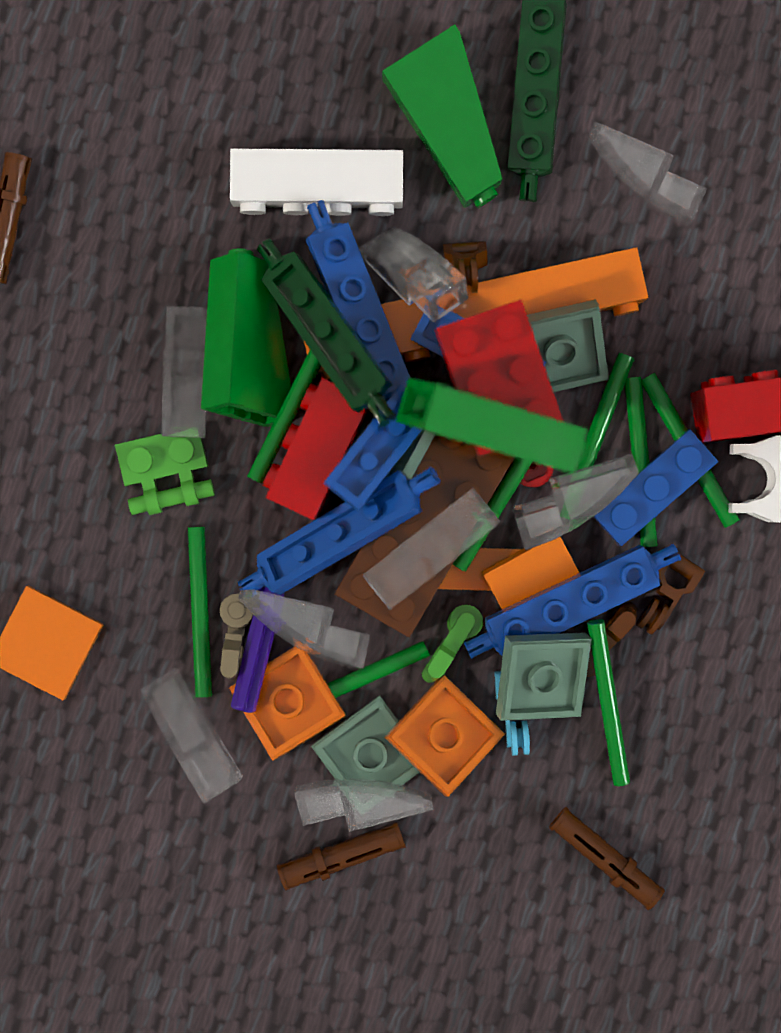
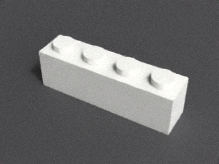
(309, 175)

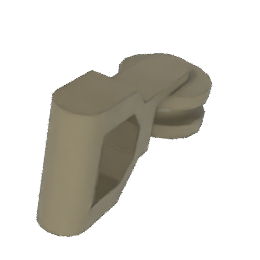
(237, 617)

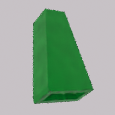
(445, 111)
(243, 342)
(492, 425)

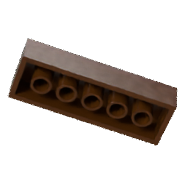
(458, 472)

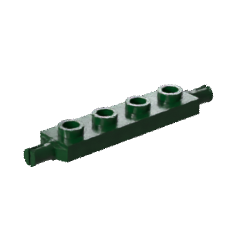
(536, 92)
(326, 332)

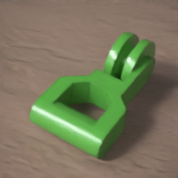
(463, 625)

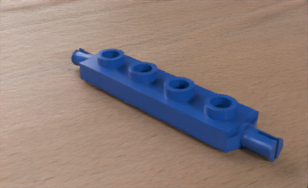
(353, 292)
(339, 533)
(576, 598)

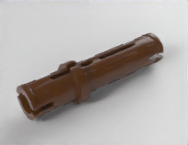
(12, 198)
(340, 856)
(619, 869)

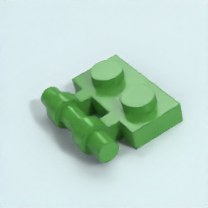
(158, 458)

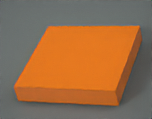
(529, 572)
(46, 642)
(292, 703)
(445, 735)

